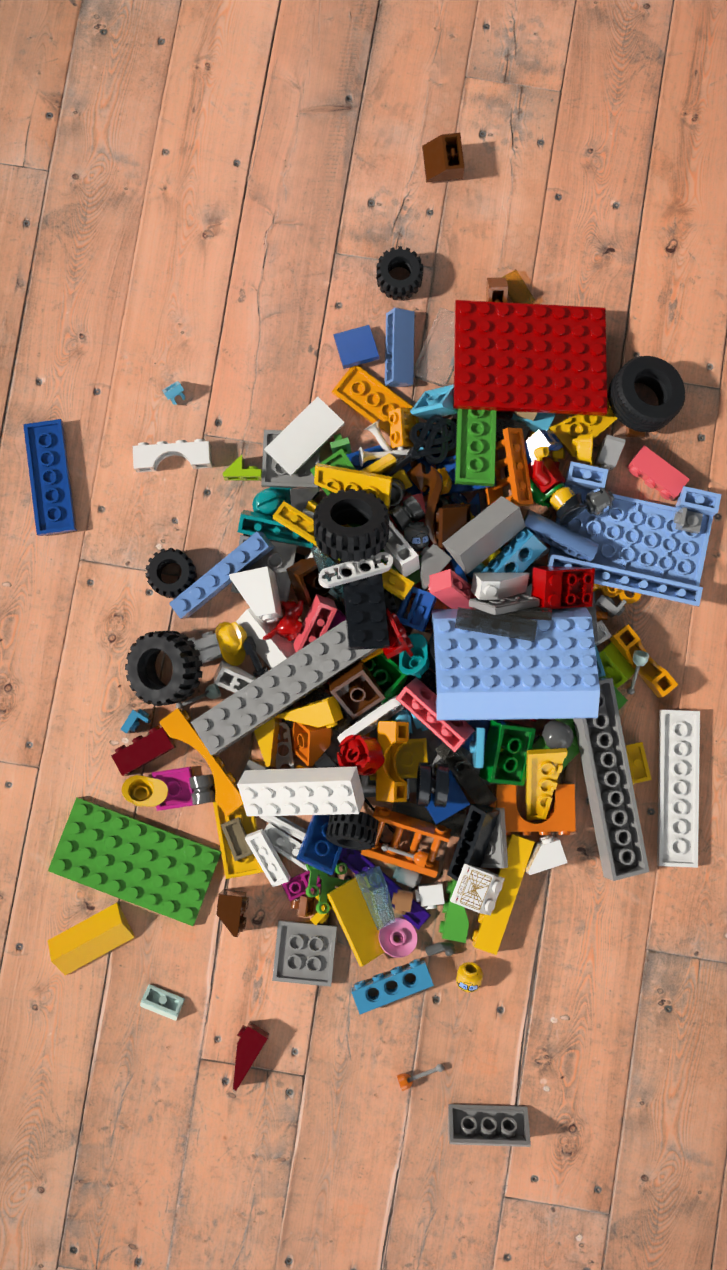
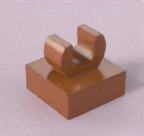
(304, 905)

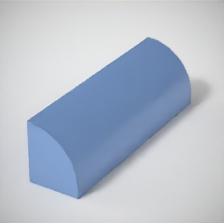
(399, 348)
(560, 537)

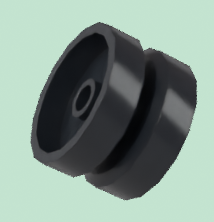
(432, 784)

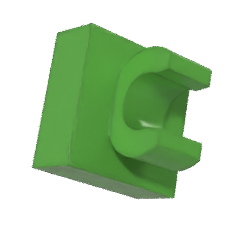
(340, 443)

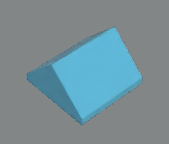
(435, 402)

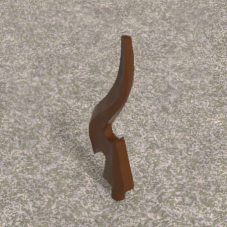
(423, 481)

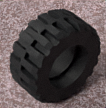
(351, 542)
(143, 673)

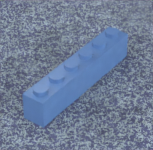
(218, 577)

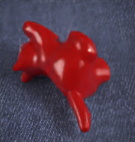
(289, 625)

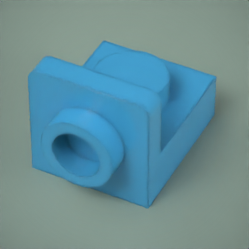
(132, 722)

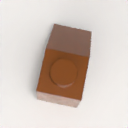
(496, 290)

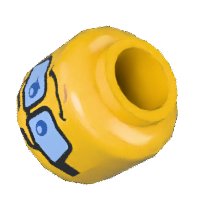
(469, 977)

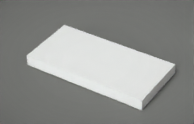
(304, 436)

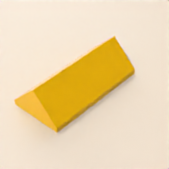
(90, 939)

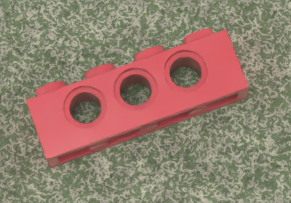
(422, 704)

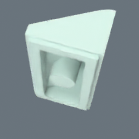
(162, 1002)

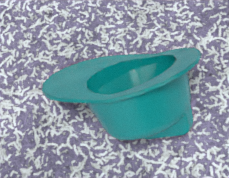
(270, 499)
(420, 661)

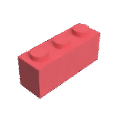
(657, 473)
(451, 589)
(316, 621)

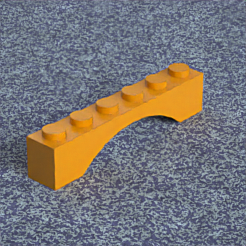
(227, 793)

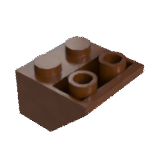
(443, 158)
(451, 519)
(231, 910)

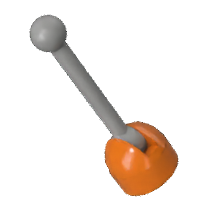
(419, 857)
(406, 1081)

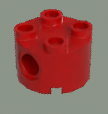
(361, 752)

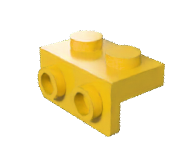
(638, 762)

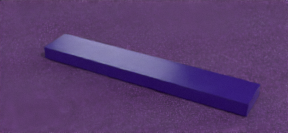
(358, 863)

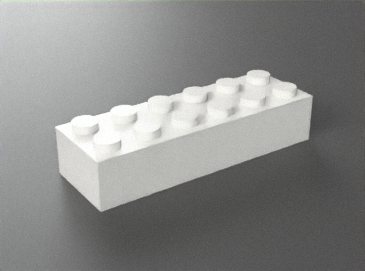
(301, 791)

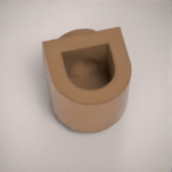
(402, 901)

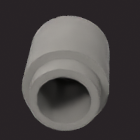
(407, 876)

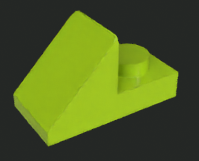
(236, 472)

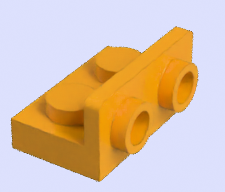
(400, 425)

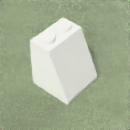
(260, 592)

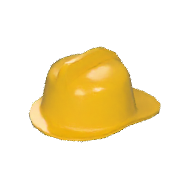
(582, 448)
(231, 640)
(144, 791)

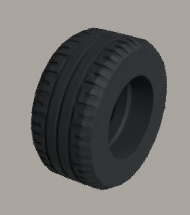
(658, 376)

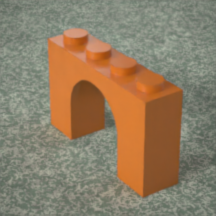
(559, 820)

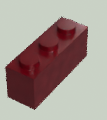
(142, 750)

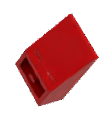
(563, 586)

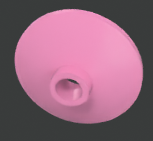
(407, 938)

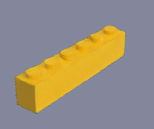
(492, 927)

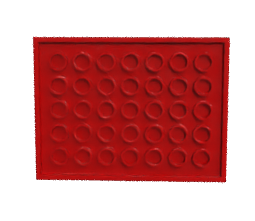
(530, 358)

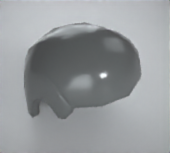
(557, 734)

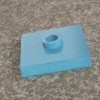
(477, 747)

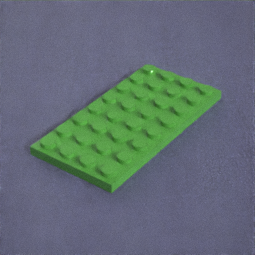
(135, 861)

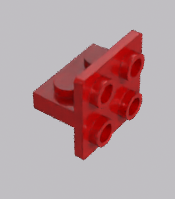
(397, 637)

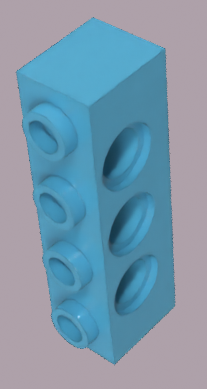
(511, 554)
(367, 1003)

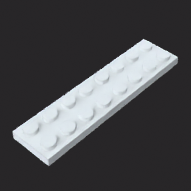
(678, 788)

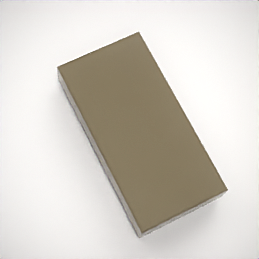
(235, 837)

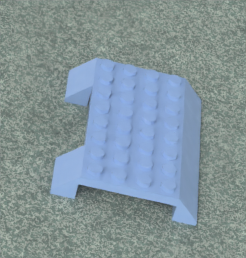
(639, 540)
(517, 678)

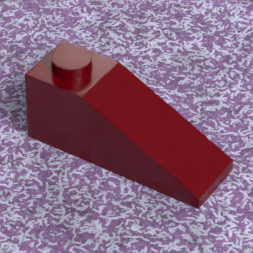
(248, 1047)

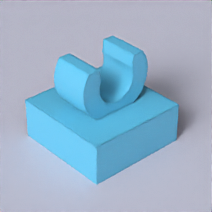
(174, 390)

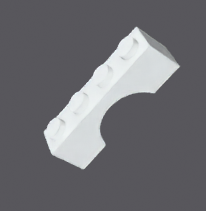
(147, 457)

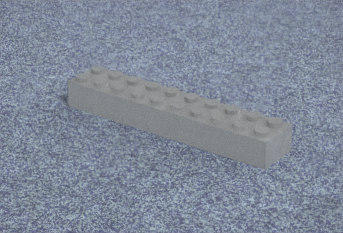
(277, 690)
(611, 789)

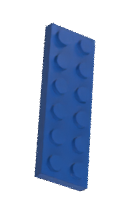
(49, 477)

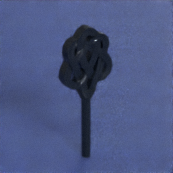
(419, 441)

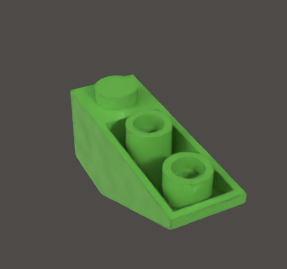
(455, 921)

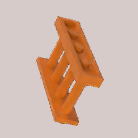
(517, 468)
(420, 827)

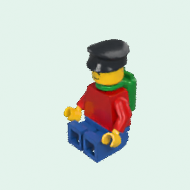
(547, 480)

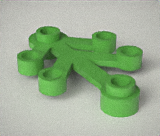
(327, 885)

